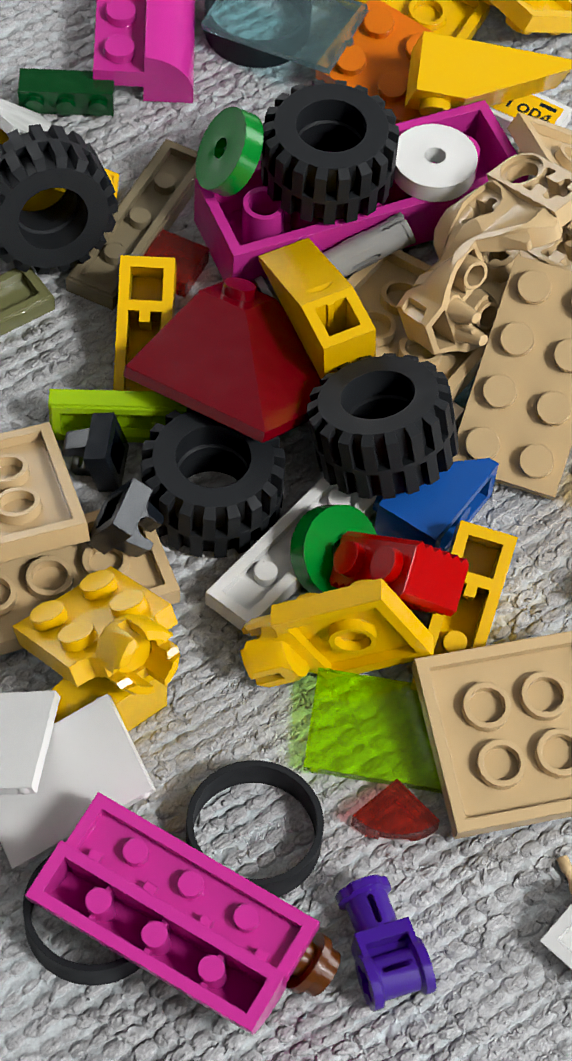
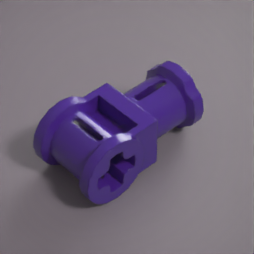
(385, 949)

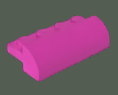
(147, 47)
(174, 913)

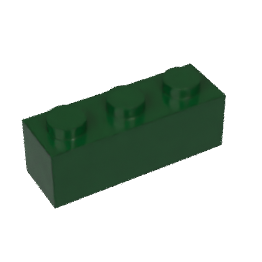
(65, 92)

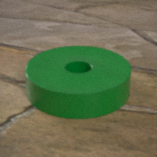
(229, 151)
(314, 542)

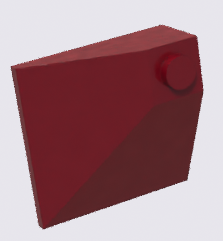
(232, 361)

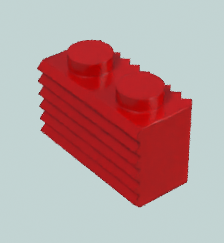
(415, 571)

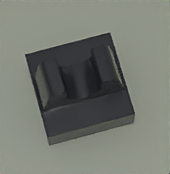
(99, 451)
(119, 520)

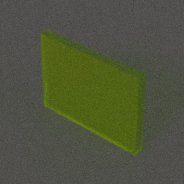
(369, 731)

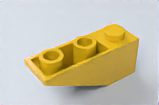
(320, 306)

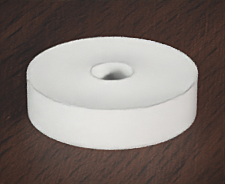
(439, 181)

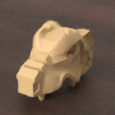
(477, 247)

